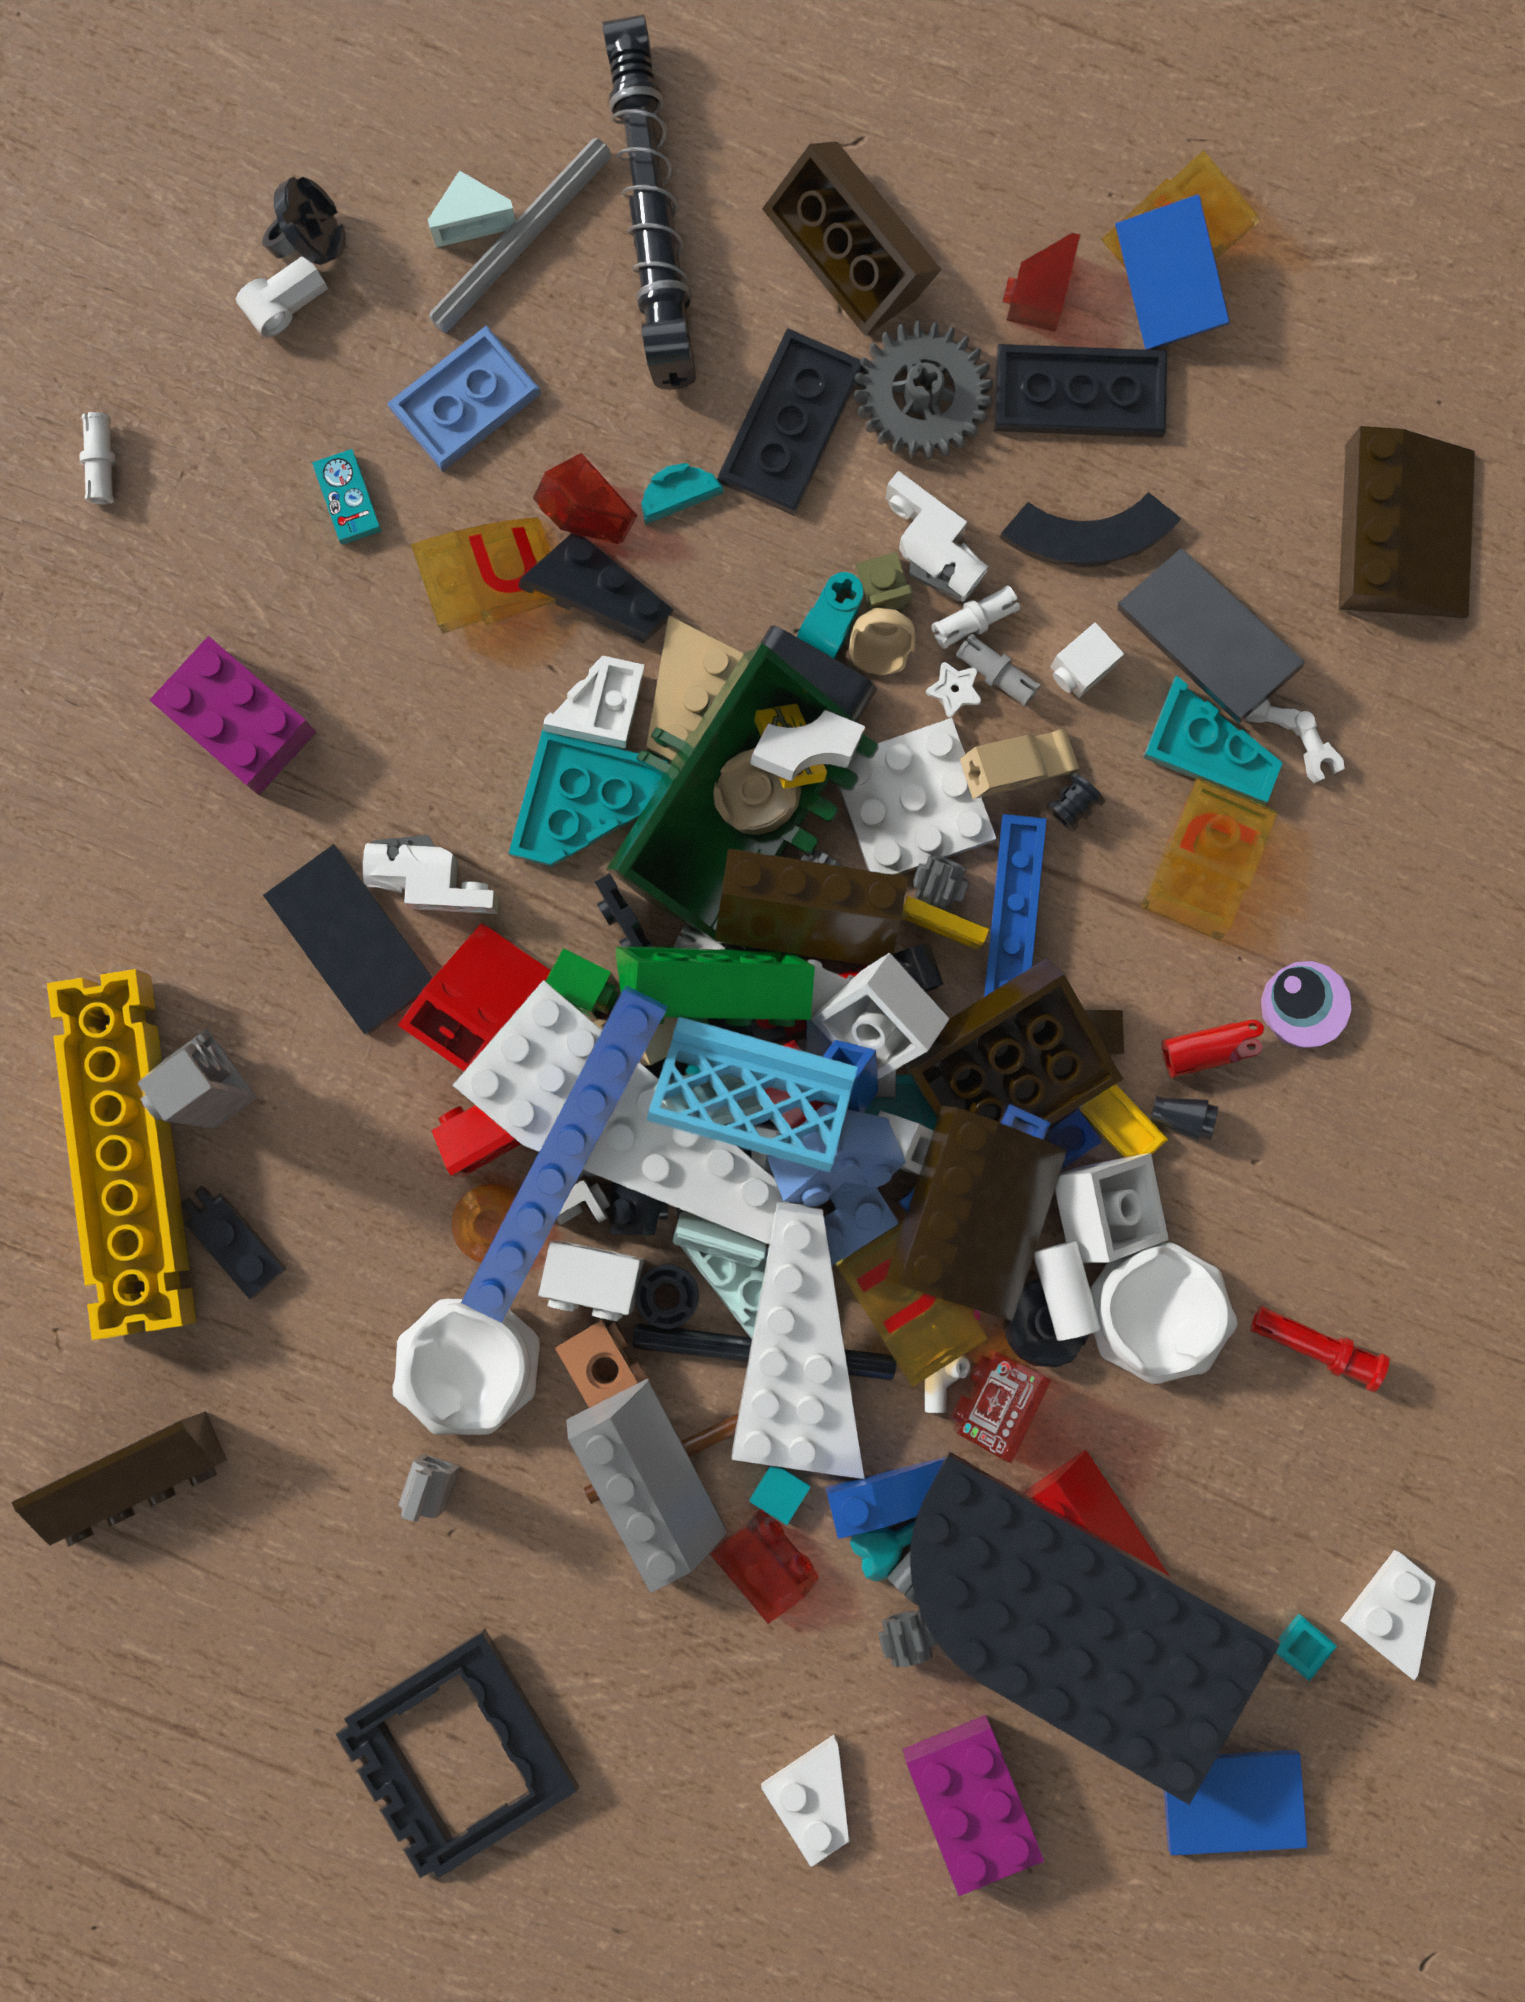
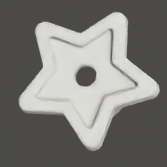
(954, 700)

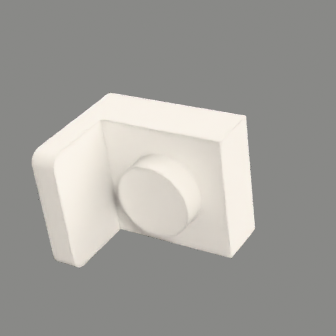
(583, 1192)

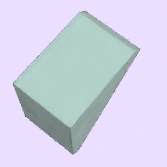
(469, 212)

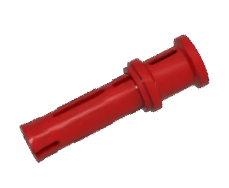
(1338, 1355)

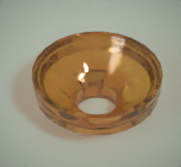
(477, 1200)

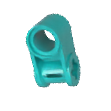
(831, 621)

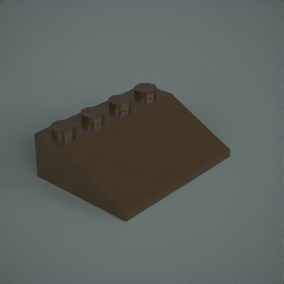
(1406, 524)
(1018, 1049)
(976, 1213)

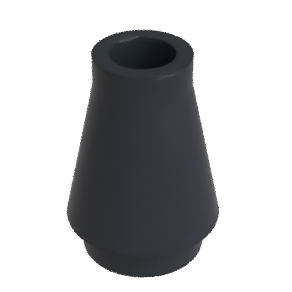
(1186, 1116)

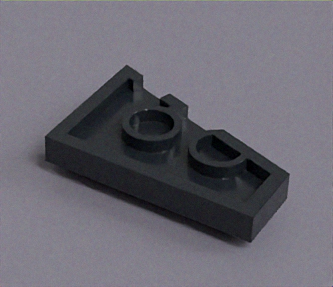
(591, 581)

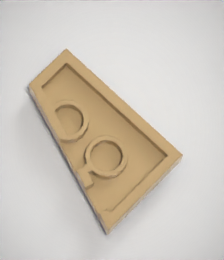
(688, 681)

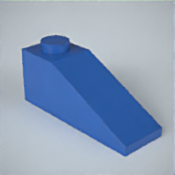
(880, 1498)

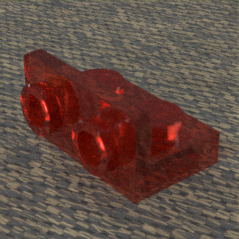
(766, 1566)

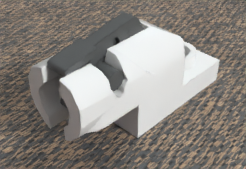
(933, 541)
(425, 874)

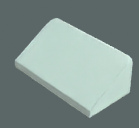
(717, 1240)

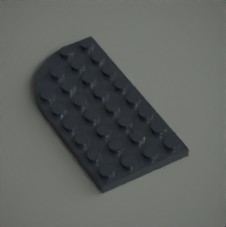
(1081, 1629)

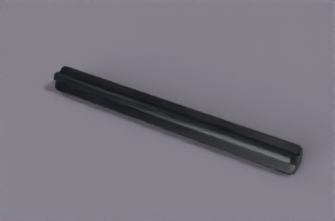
(738, 1349)

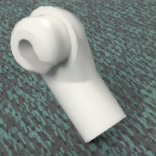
(937, 1384)

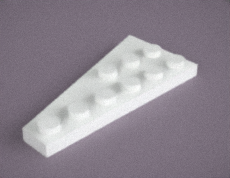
(797, 1380)

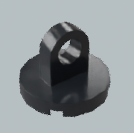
(304, 223)

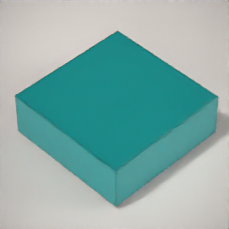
(779, 1493)
(1304, 1647)

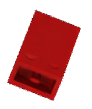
(473, 996)

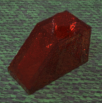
(1042, 285)
(584, 501)

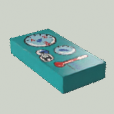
(346, 496)

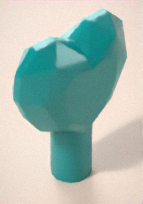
(881, 1550)

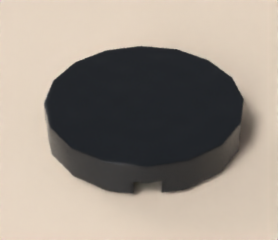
(1033, 1334)

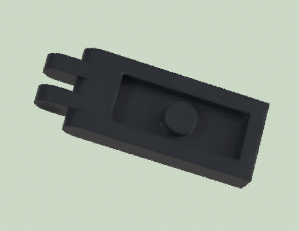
(232, 1242)

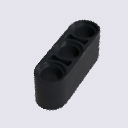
(838, 682)

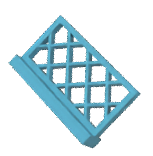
(761, 1067)

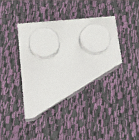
(601, 704)
(1394, 1612)

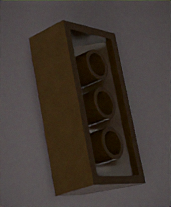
(850, 236)
(809, 908)
(122, 1480)

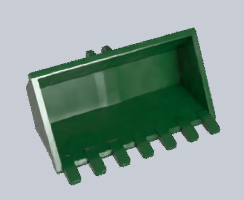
(680, 839)

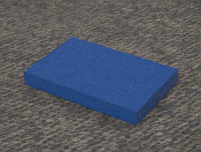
(1172, 273)
(1241, 1806)

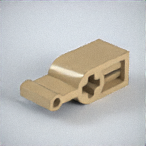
(1018, 762)

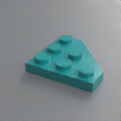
(578, 797)

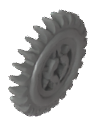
(925, 360)

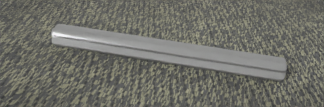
(520, 235)

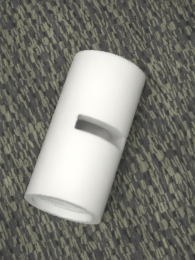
(1067, 1290)

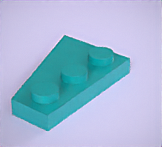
(1205, 745)

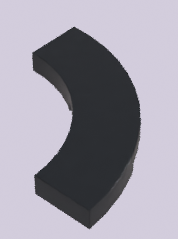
(1092, 541)

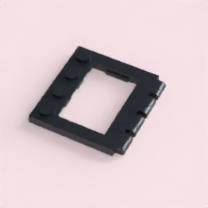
(512, 1721)

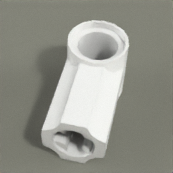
(273, 301)

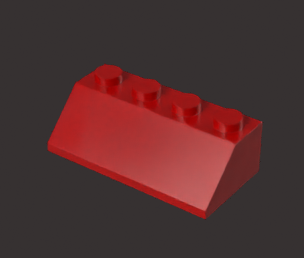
(470, 1140)
(1086, 1498)

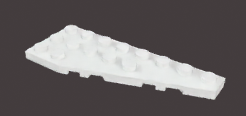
(528, 1076)

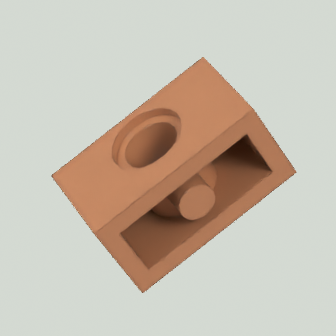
(582, 1352)

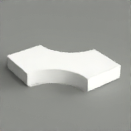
(824, 741)

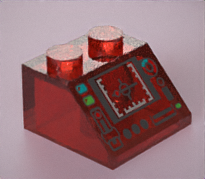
(999, 1404)

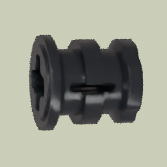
(1075, 802)

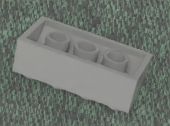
(646, 1484)

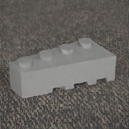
(196, 1085)

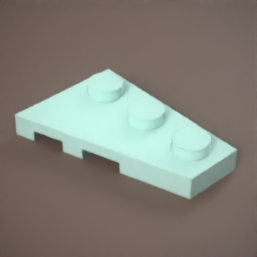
(734, 1283)

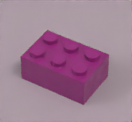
(233, 715)
(972, 1805)

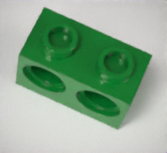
(584, 984)

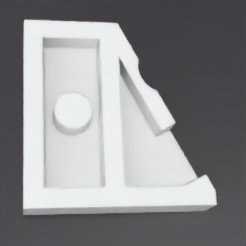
(812, 1801)

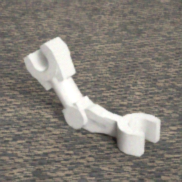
(1304, 726)

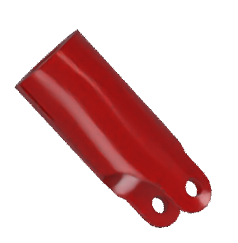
(1211, 1047)

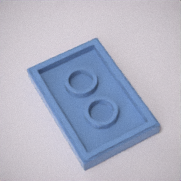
(464, 398)

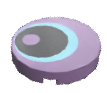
(1306, 1004)

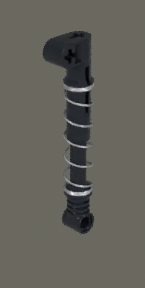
(662, 293)

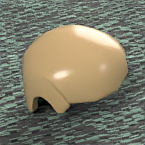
(882, 641)

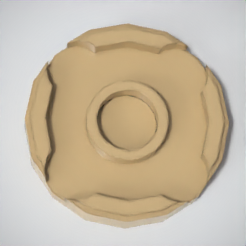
(752, 797)

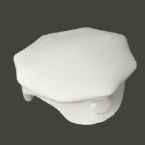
(1162, 1313)
(465, 1369)

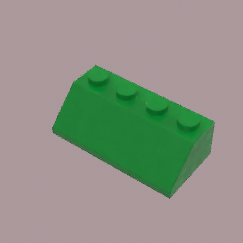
(721, 983)

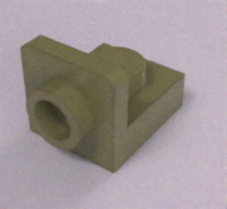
(884, 583)

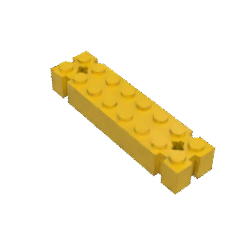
(120, 1156)

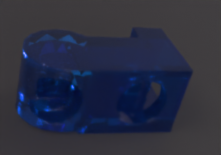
(1074, 1135)

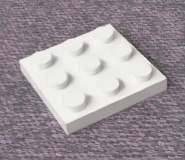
(914, 801)

